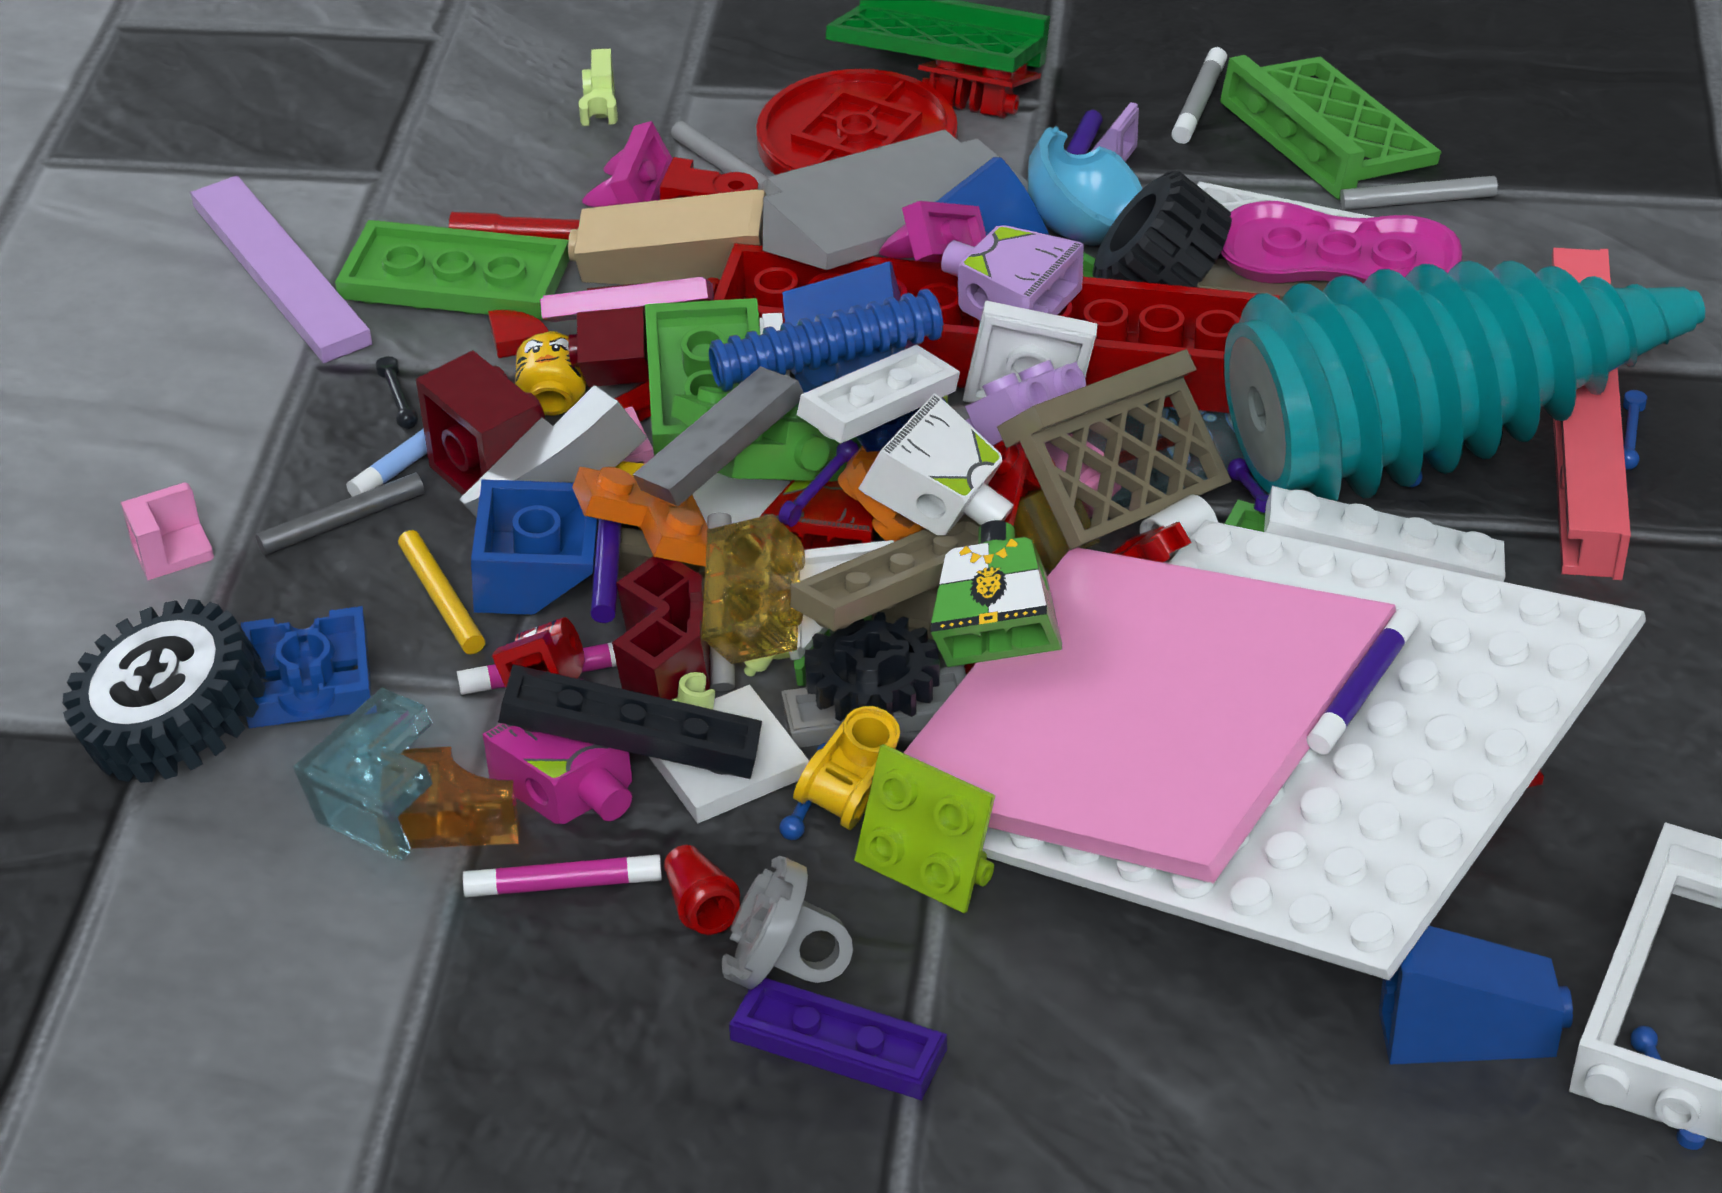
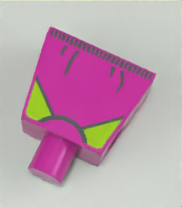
(560, 774)

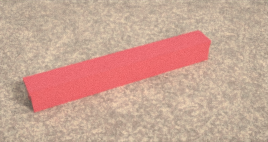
(1591, 460)

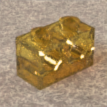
(750, 589)

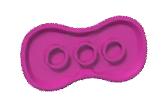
(1300, 244)

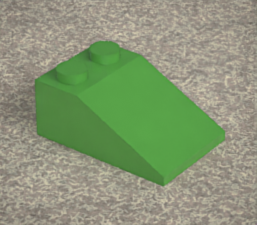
(679, 352)

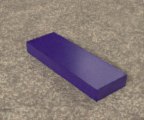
(839, 1037)

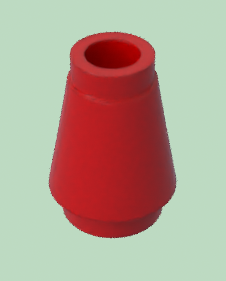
(701, 891)

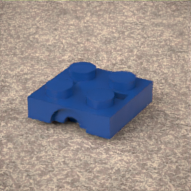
(311, 667)

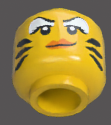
(547, 373)

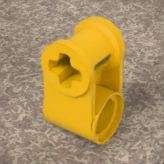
(844, 769)

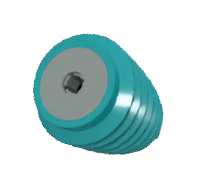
(1426, 363)

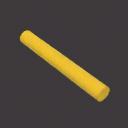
(441, 592)

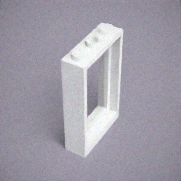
(1685, 866)

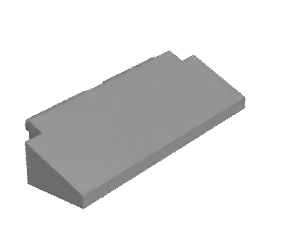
(855, 202)

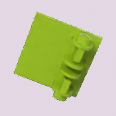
(926, 829)

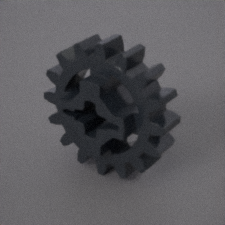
(872, 666)

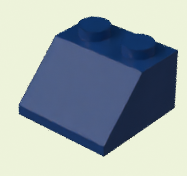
(841, 293)
(528, 545)

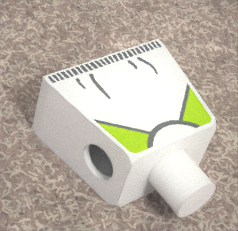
(937, 471)

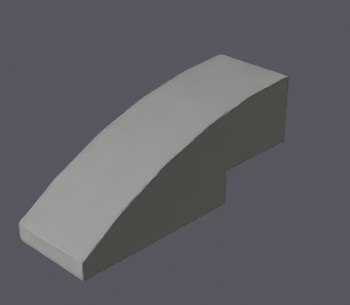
(589, 435)

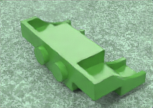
(783, 452)

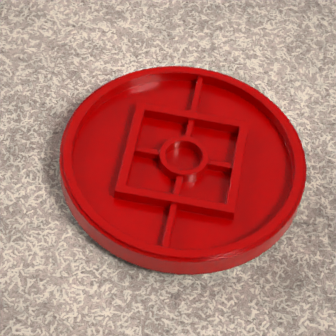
(846, 115)

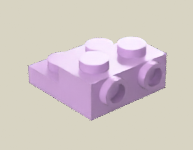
(1009, 397)

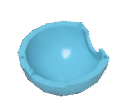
(1078, 192)

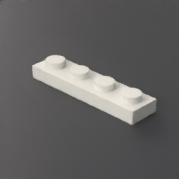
(1368, 531)

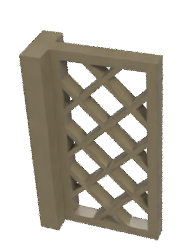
(1092, 408)

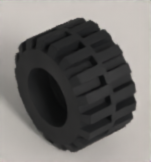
(1165, 235)

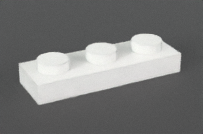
(877, 393)

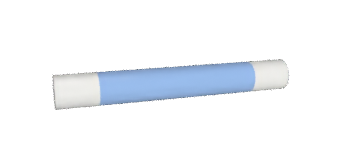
(389, 465)

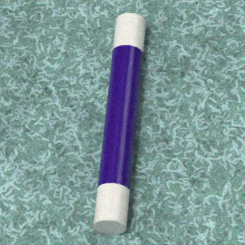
(1362, 681)

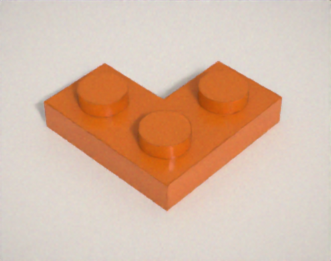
(669, 529)

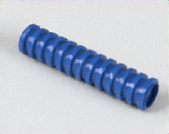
(828, 338)

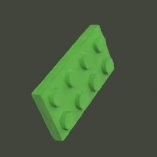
(452, 268)

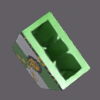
(994, 600)

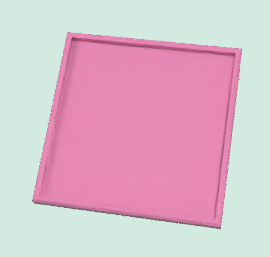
(1160, 714)

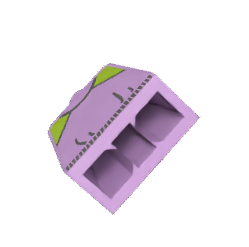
(1016, 270)

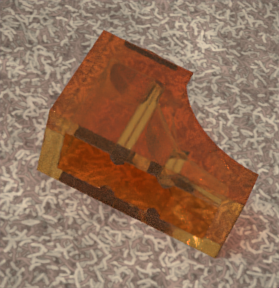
(459, 806)

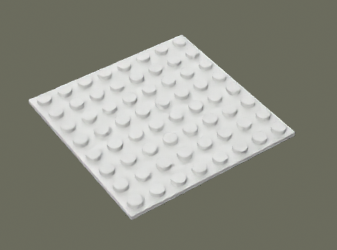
(1417, 783)

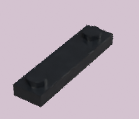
(630, 721)

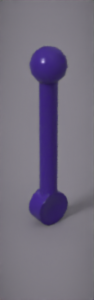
(1240, 471)
(791, 511)

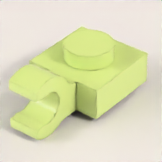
(598, 89)

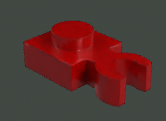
(1155, 544)

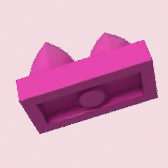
(634, 170)
(931, 228)

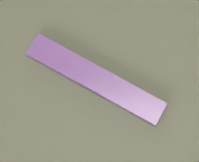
(281, 269)

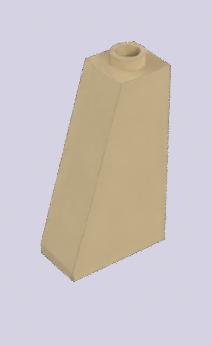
(665, 237)

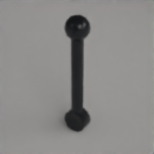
(388, 368)

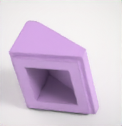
(1123, 133)

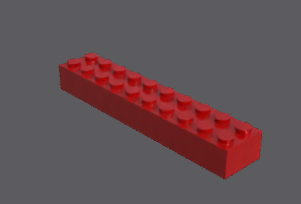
(1133, 318)

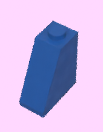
(1472, 1002)

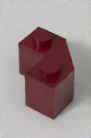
(610, 345)
(663, 628)

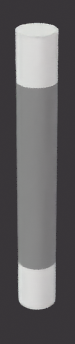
(1199, 95)

